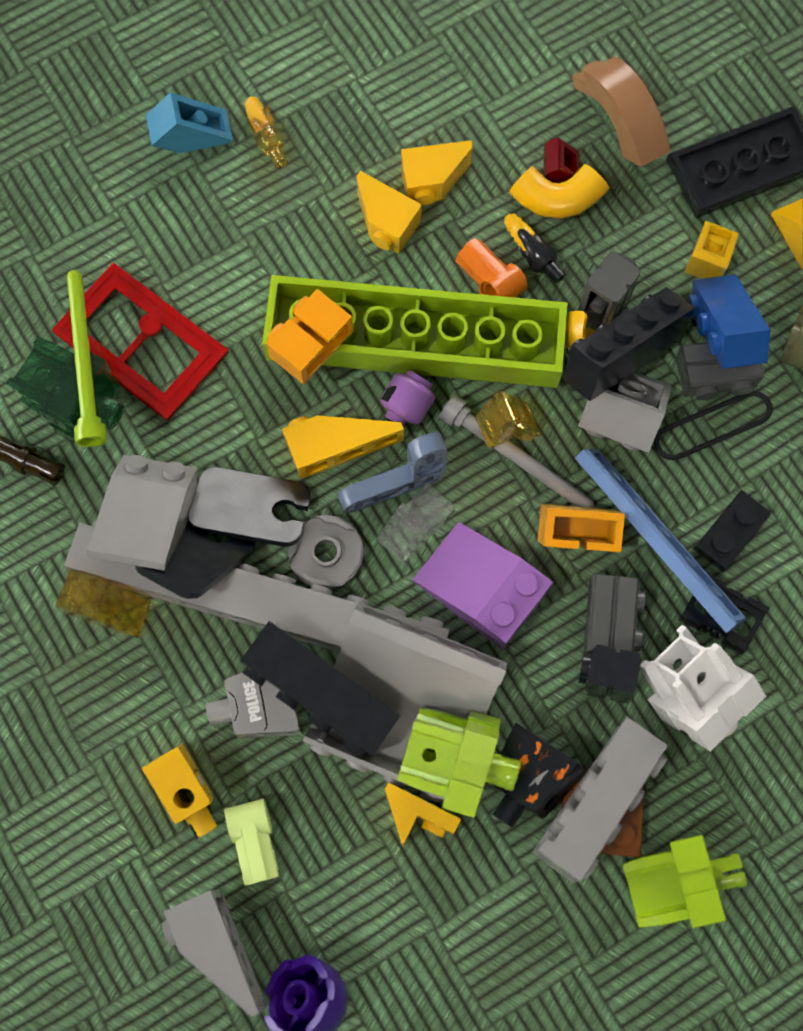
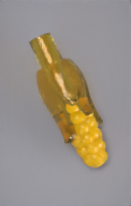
(266, 131)

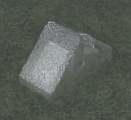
(415, 523)

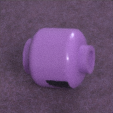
(407, 398)

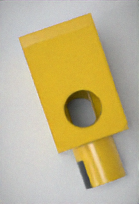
(178, 771)

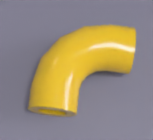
(559, 199)

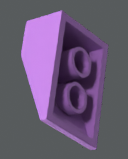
(483, 584)

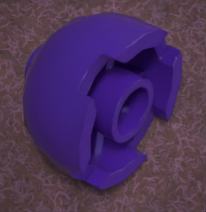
(306, 996)

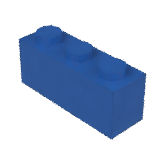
(729, 321)

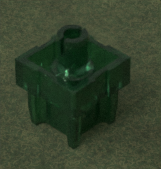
(51, 388)

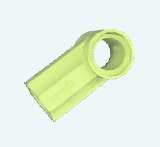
(250, 832)

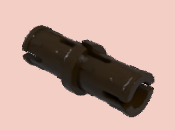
(29, 461)

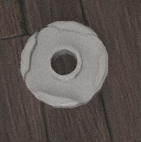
(336, 572)

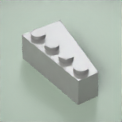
(600, 801)

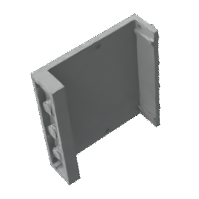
(407, 671)

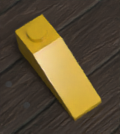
(331, 441)

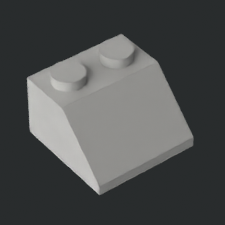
(628, 412)

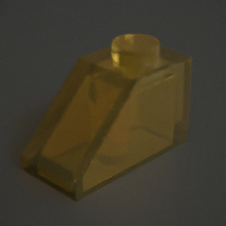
(102, 604)

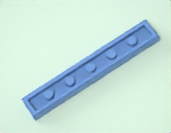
(661, 539)

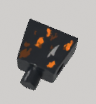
(542, 779)

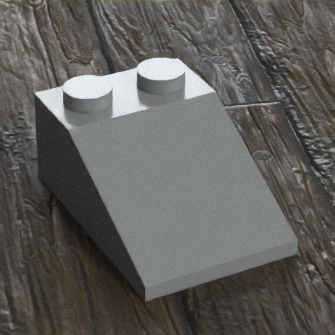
(143, 512)
(211, 942)

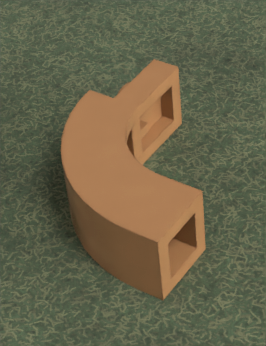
(628, 106)

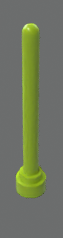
(89, 429)

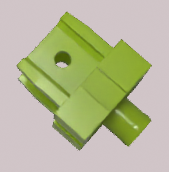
(460, 759)
(681, 884)

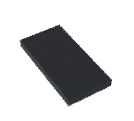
(740, 162)

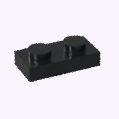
(732, 531)

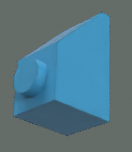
(187, 124)

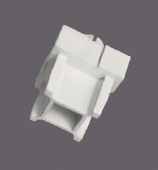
(702, 695)

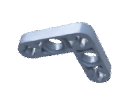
(424, 465)

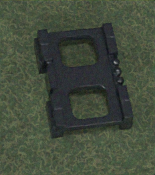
(731, 639)

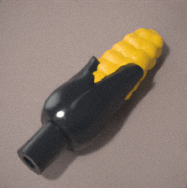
(532, 246)

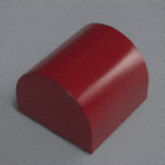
(560, 160)

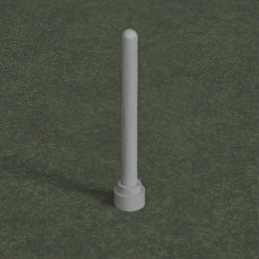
(459, 414)

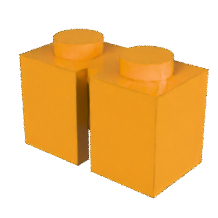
(310, 336)
(595, 527)

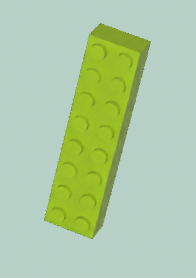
(436, 331)

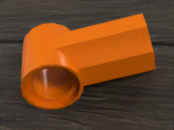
(490, 272)

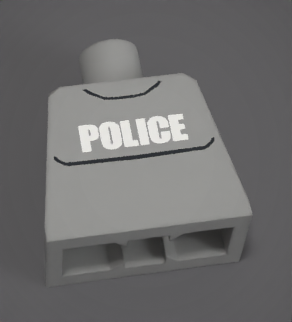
(253, 710)

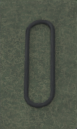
(716, 440)

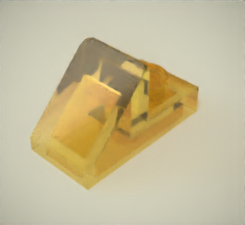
(504, 419)

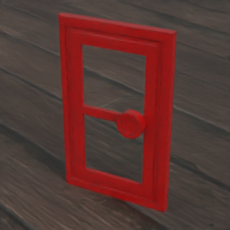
(158, 314)

